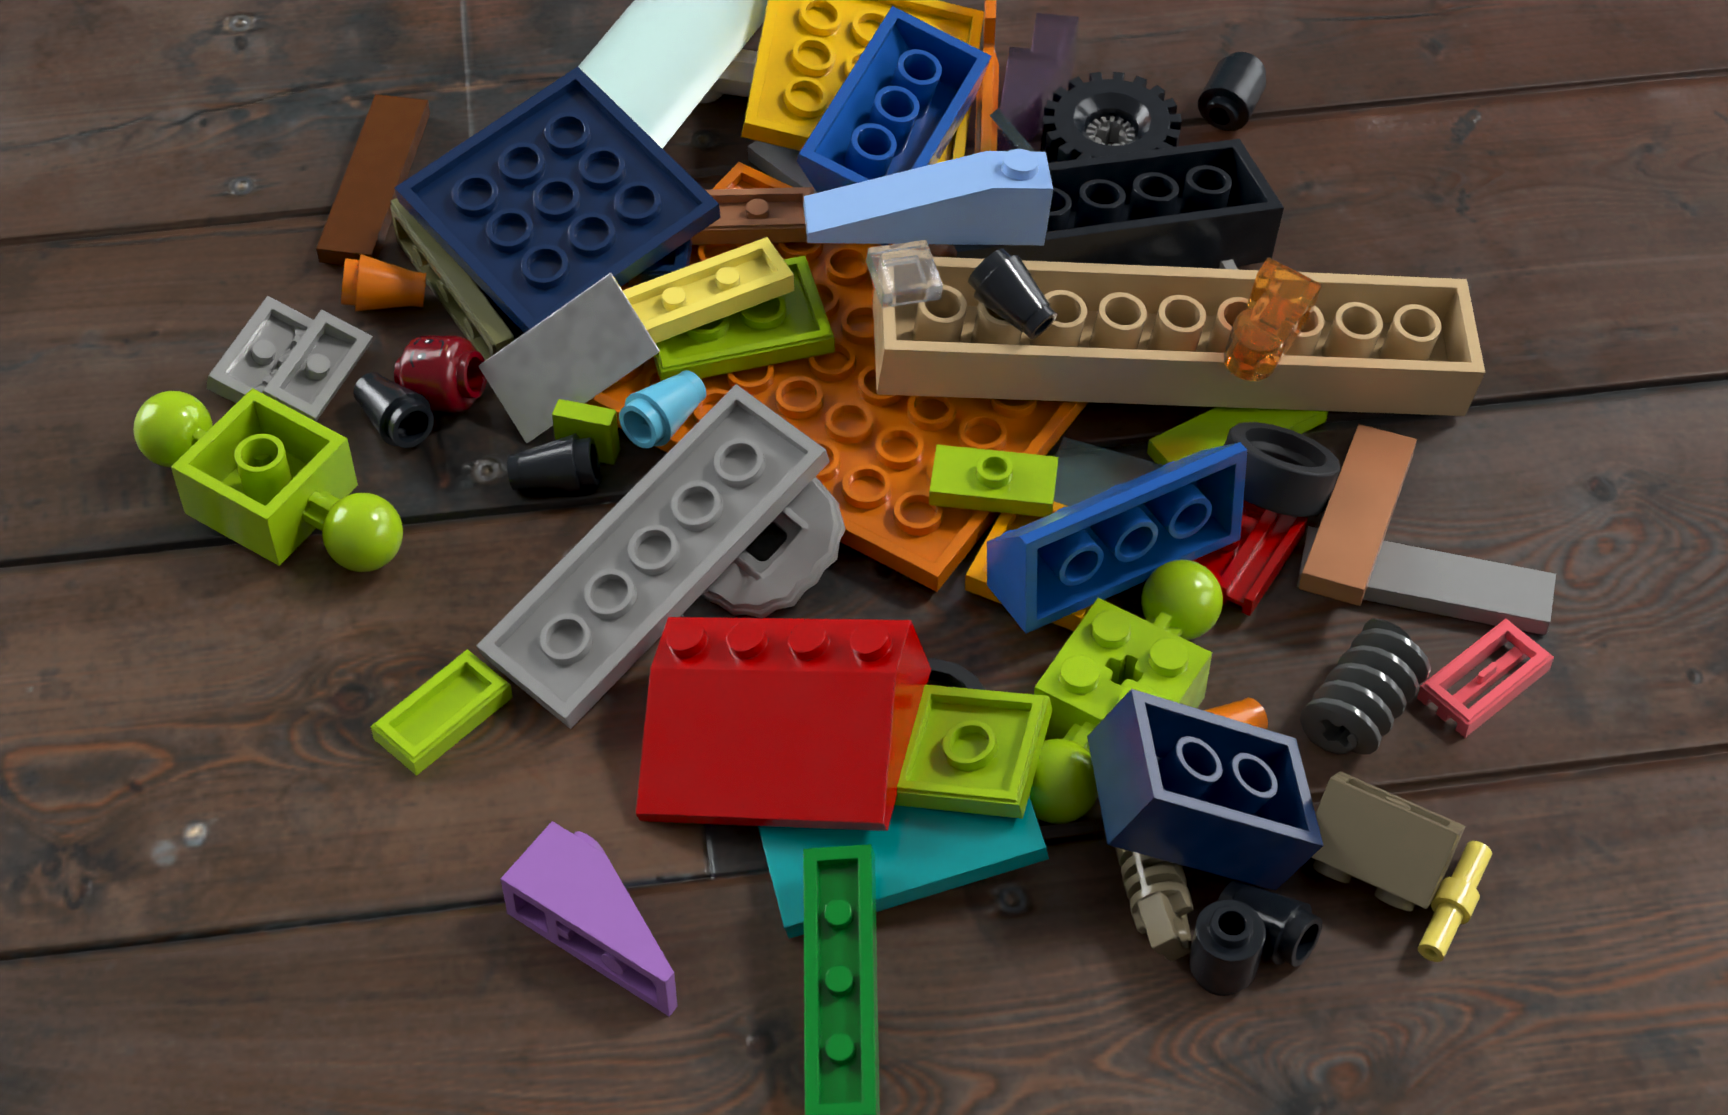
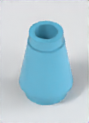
(661, 409)

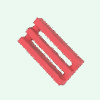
(1455, 705)

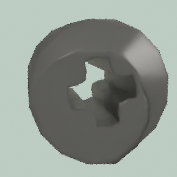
(1366, 690)

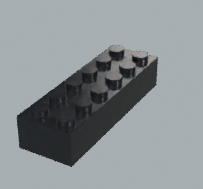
(1154, 210)

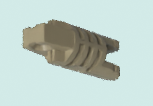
(1158, 901)

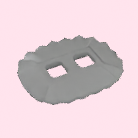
(811, 546)

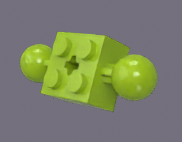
(268, 478)
(1109, 658)

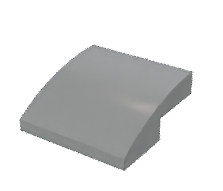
(290, 358)

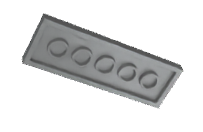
(652, 555)

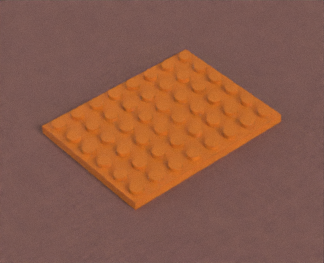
(875, 443)

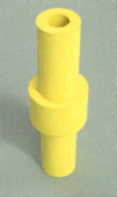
(1455, 901)

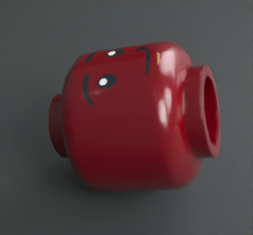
(442, 371)

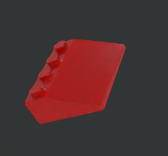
(779, 721)

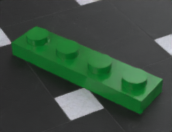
(840, 981)

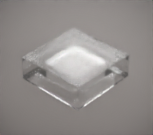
(904, 273)

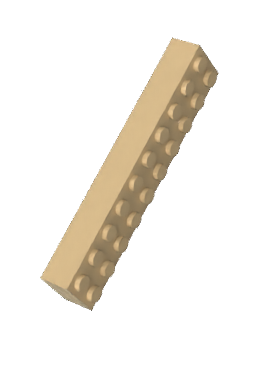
(1163, 339)

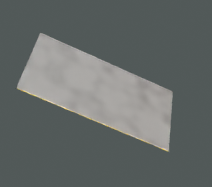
(569, 356)

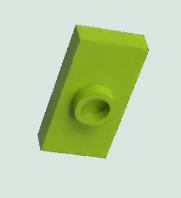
(993, 481)

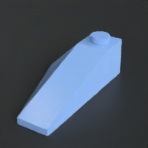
(952, 202)

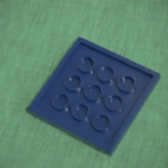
(557, 200)

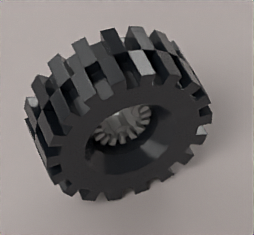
(1105, 111)

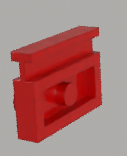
(1253, 562)

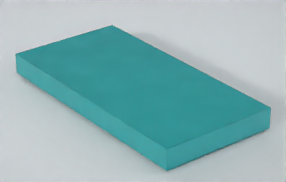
(914, 859)

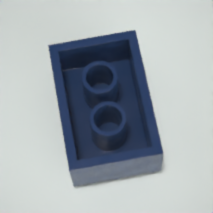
(1203, 791)

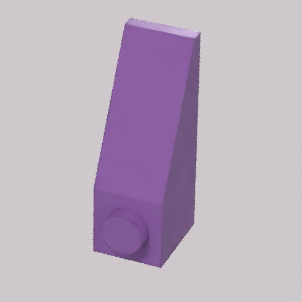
(580, 904)

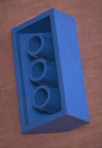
(894, 105)
(1118, 537)

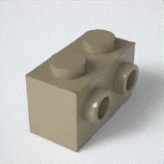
(1383, 842)

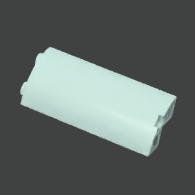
(669, 56)

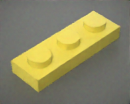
(711, 289)

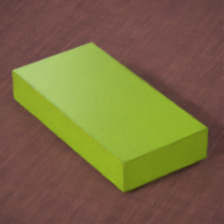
(441, 712)

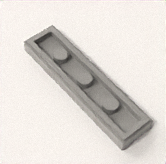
(1457, 586)

